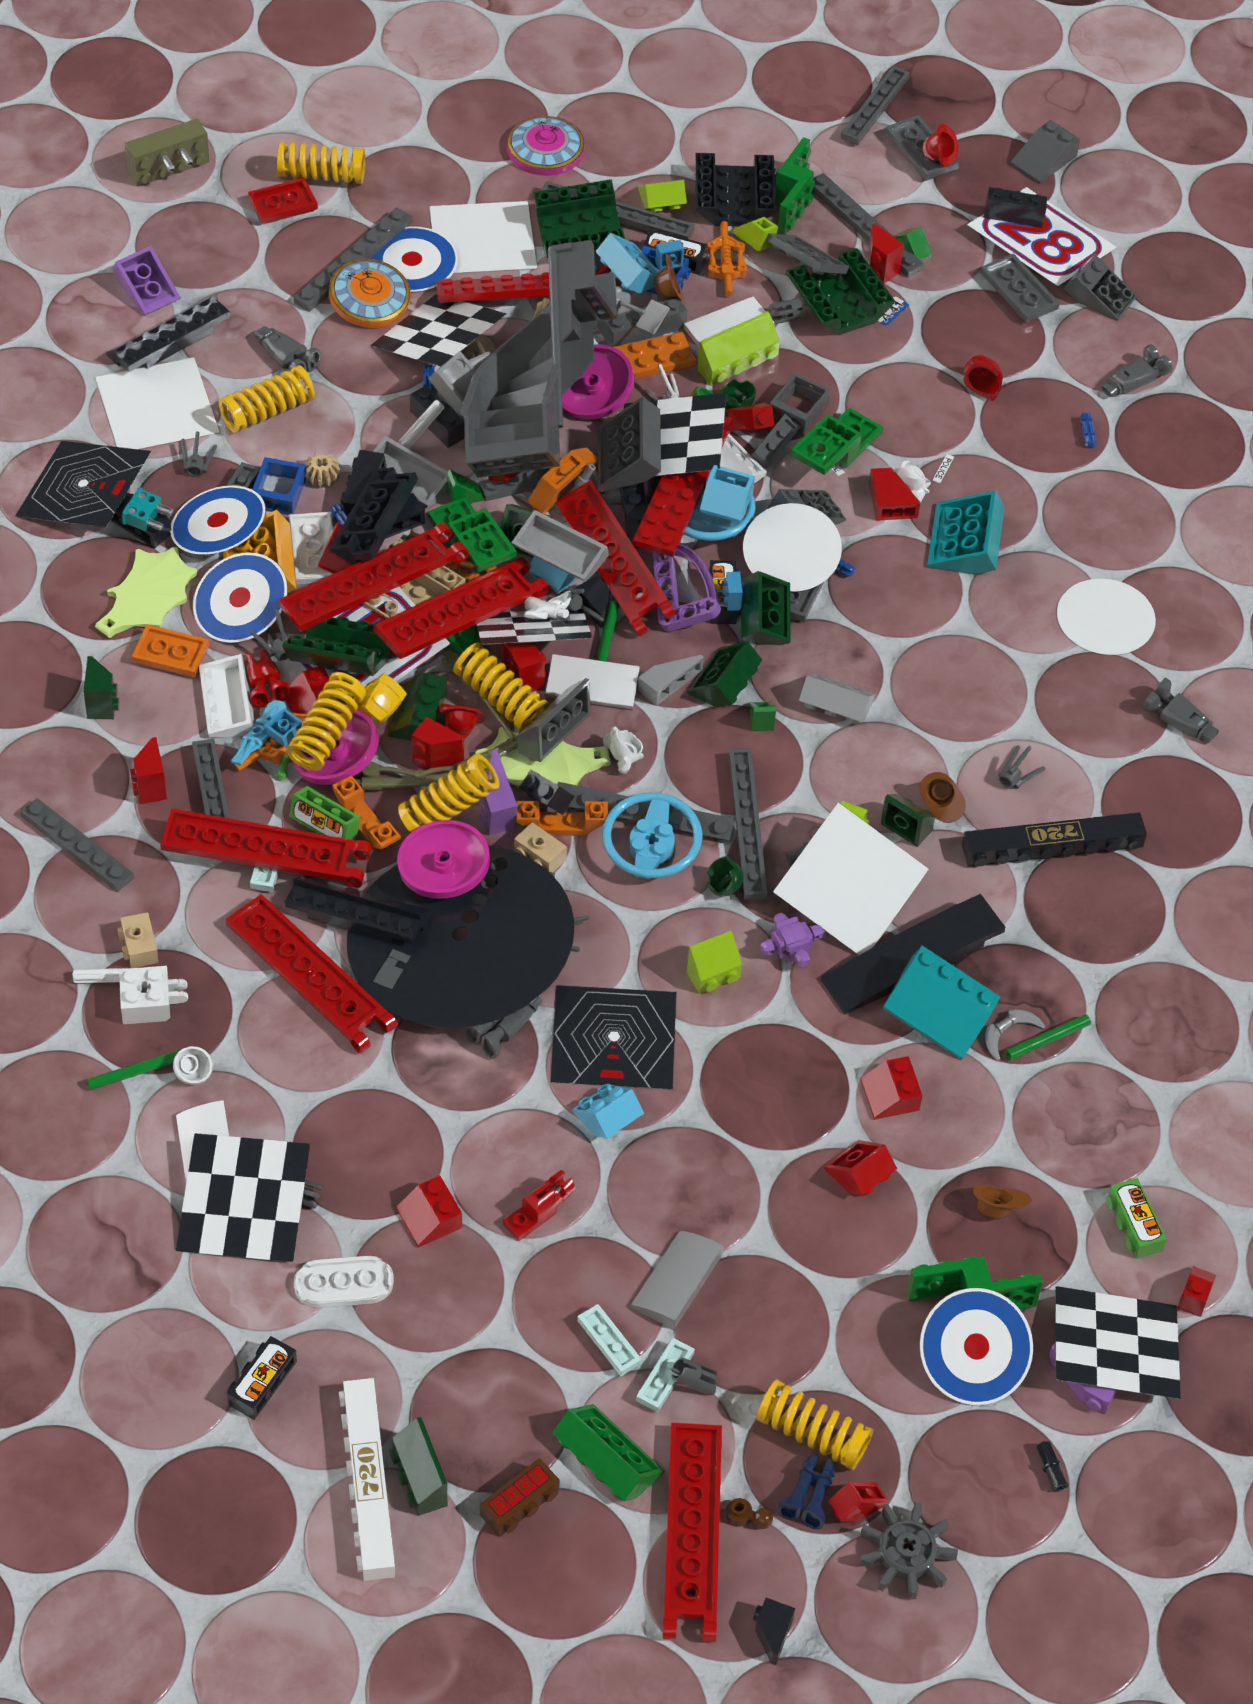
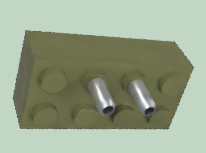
(167, 152)

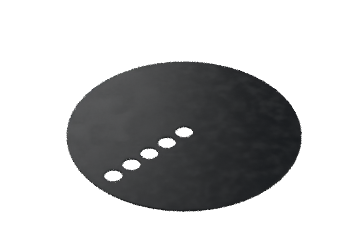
(494, 972)

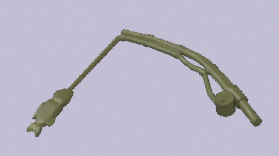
(371, 773)

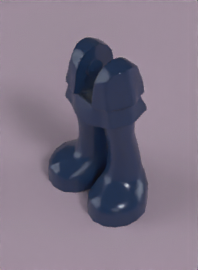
(813, 1514)

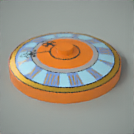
(369, 293)

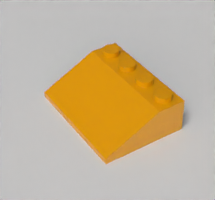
(273, 541)

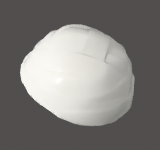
(192, 1065)

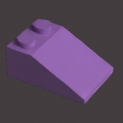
(146, 280)
(499, 805)

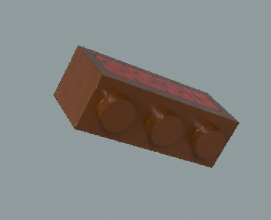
(520, 1497)

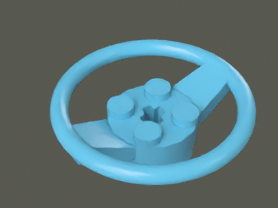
(714, 528)
(652, 830)

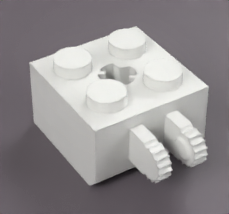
(148, 994)

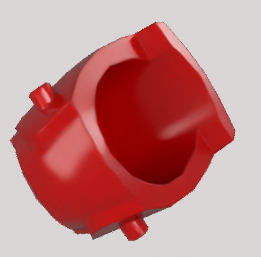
(983, 376)

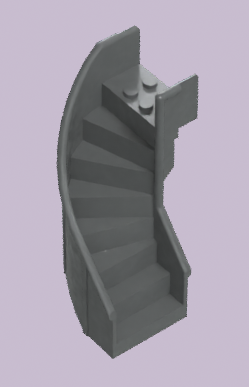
(518, 390)

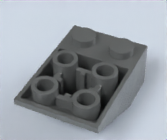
(1100, 289)
(817, 499)

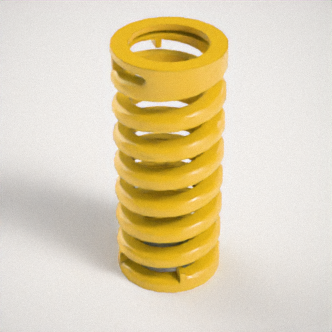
(356, 169)
(267, 403)
(501, 683)
(316, 718)
(450, 792)
(772, 1408)

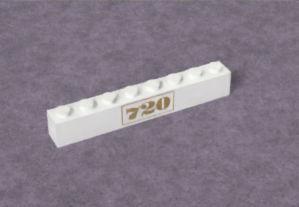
(368, 1480)

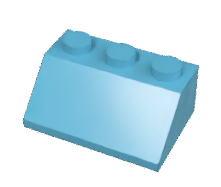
(627, 263)

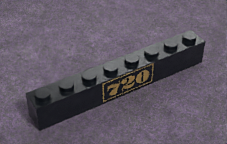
(1053, 839)

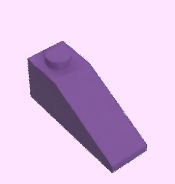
(1095, 1397)

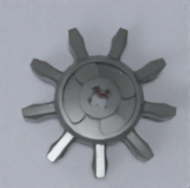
(906, 1563)

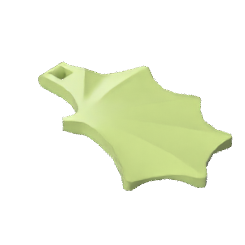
(148, 592)
(563, 764)

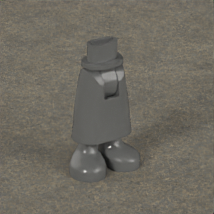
(286, 350)
(1138, 372)
(1179, 712)
(500, 1029)

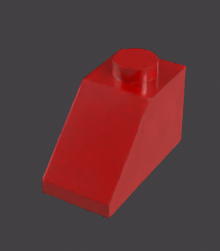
(751, 417)
(1196, 1291)
(857, 1501)

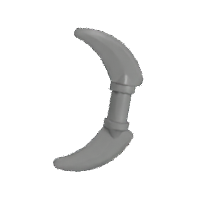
(1013, 1017)

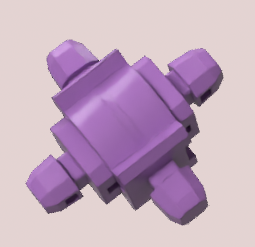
(791, 940)

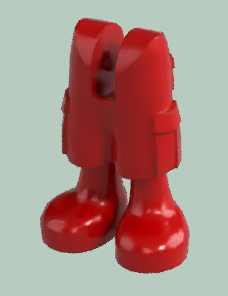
(261, 673)

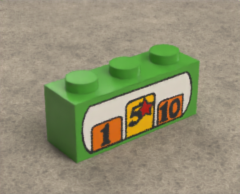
(323, 815)
(1136, 1218)

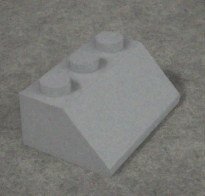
(836, 698)

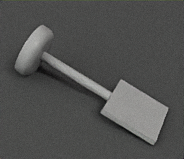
(651, 316)

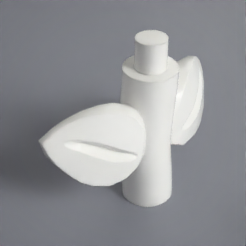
(553, 608)

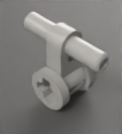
(588, 474)

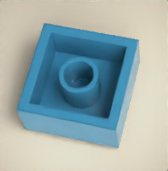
(675, 251)
(732, 590)
(283, 727)

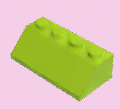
(738, 349)

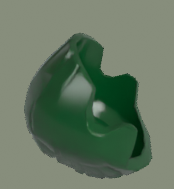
(739, 393)
(725, 877)

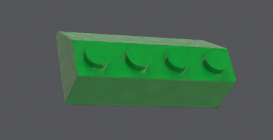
(607, 1452)

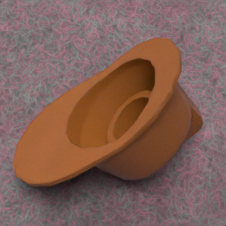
(666, 283)
(942, 797)
(998, 1201)

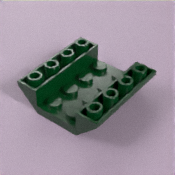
(577, 214)
(844, 300)
(340, 646)

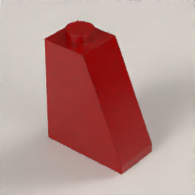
(891, 496)

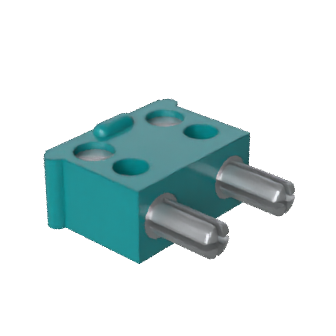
(143, 509)

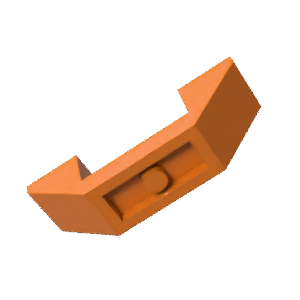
(557, 478)
(563, 825)
(370, 828)

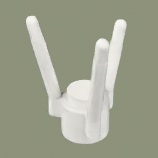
(671, 393)

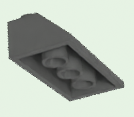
(624, 328)
(555, 722)

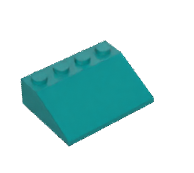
(967, 533)
(941, 1002)

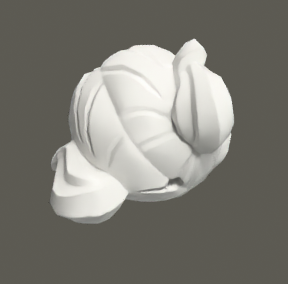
(914, 479)
(624, 747)

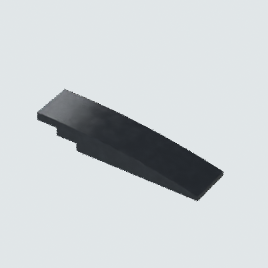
(946, 934)

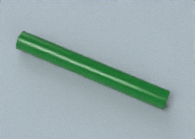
(608, 630)
(1048, 1037)
(131, 1070)

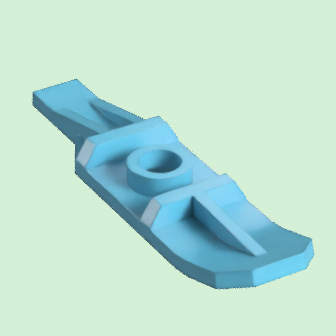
(257, 735)

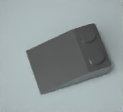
(1046, 152)

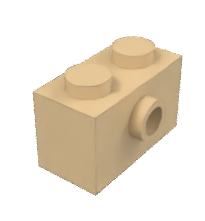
(540, 847)
(139, 940)

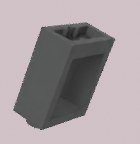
(801, 386)

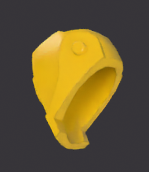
(381, 698)

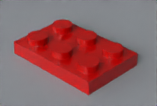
(282, 200)

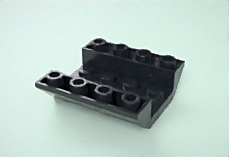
(735, 192)

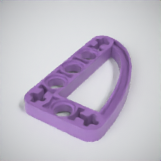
(679, 621)

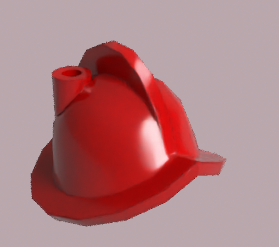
(941, 145)
(461, 718)

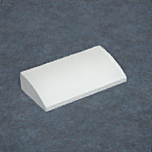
(738, 459)
(227, 697)
(202, 1119)

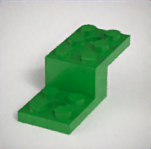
(794, 186)
(836, 441)
(476, 531)
(971, 1273)

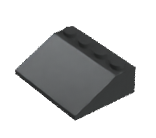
(629, 446)

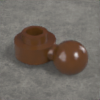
(761, 1518)

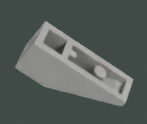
(667, 678)

